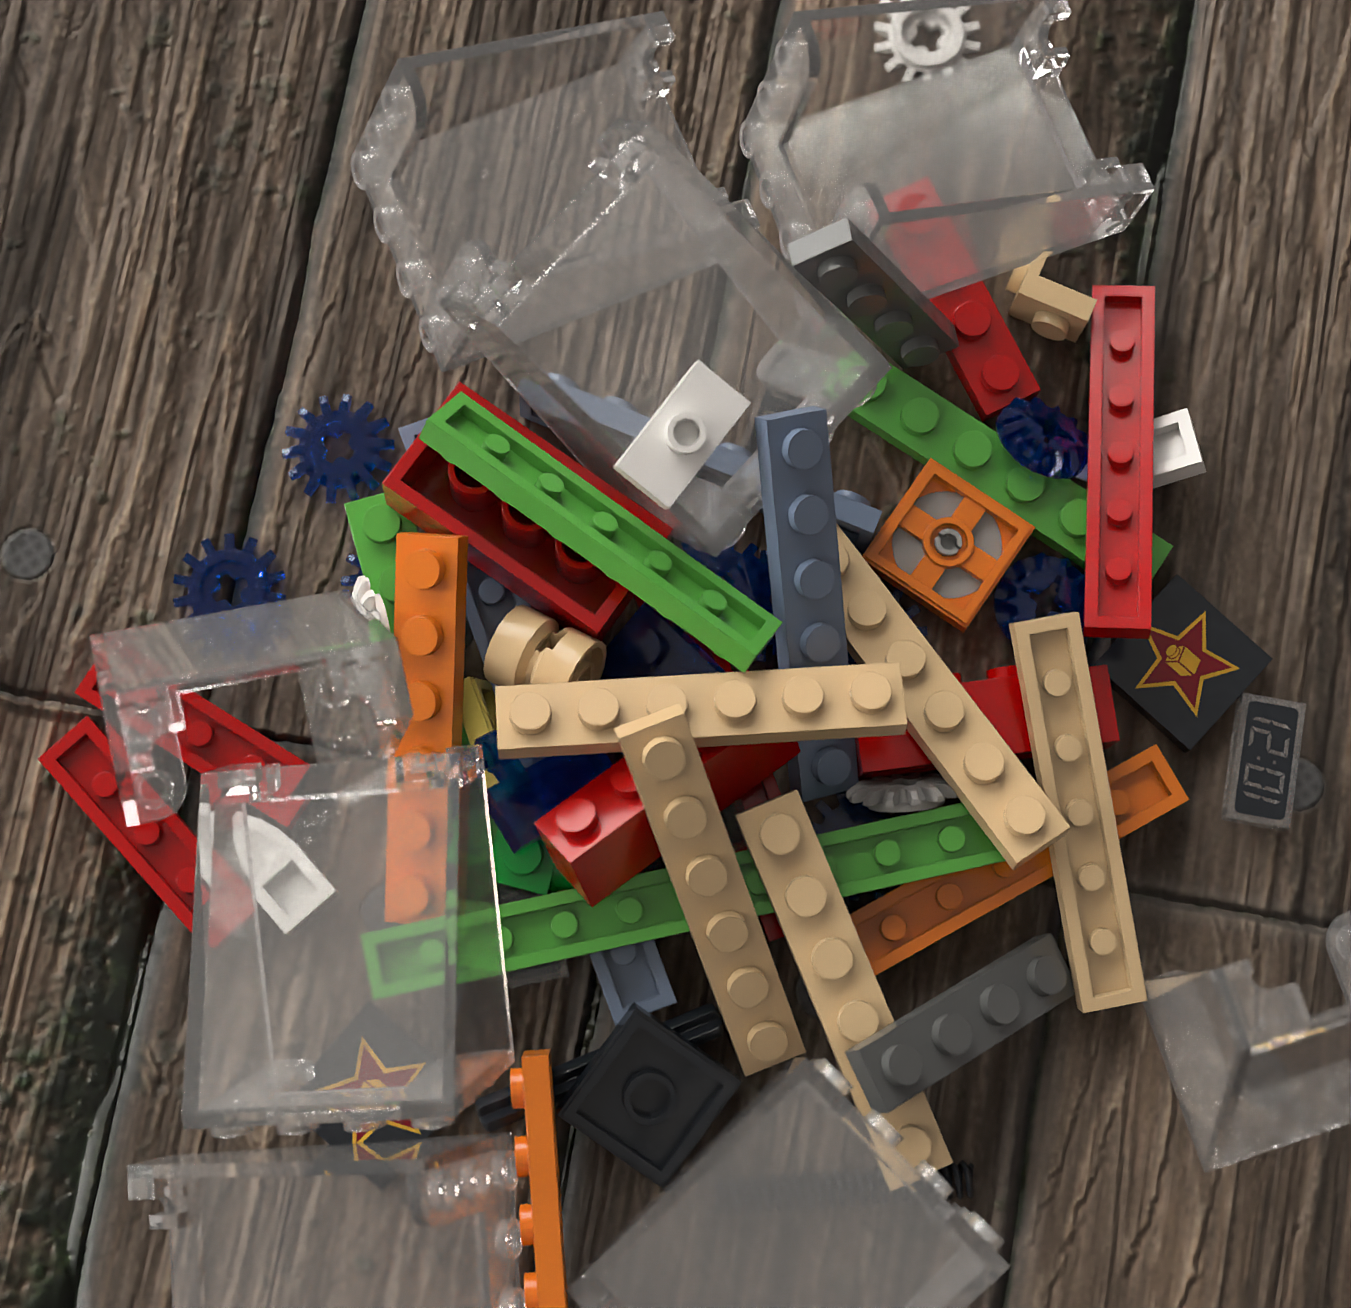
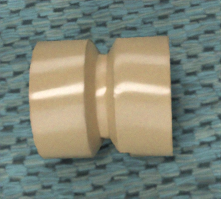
(534, 651)

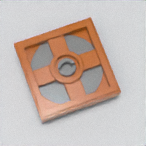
(947, 544)

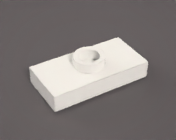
(681, 435)

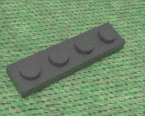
(873, 293)
(961, 1023)

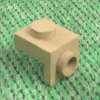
(1048, 306)

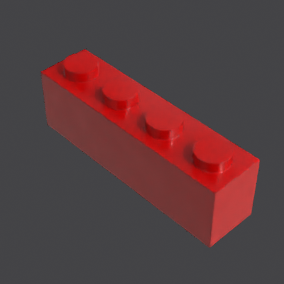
(1002, 705)
(603, 831)

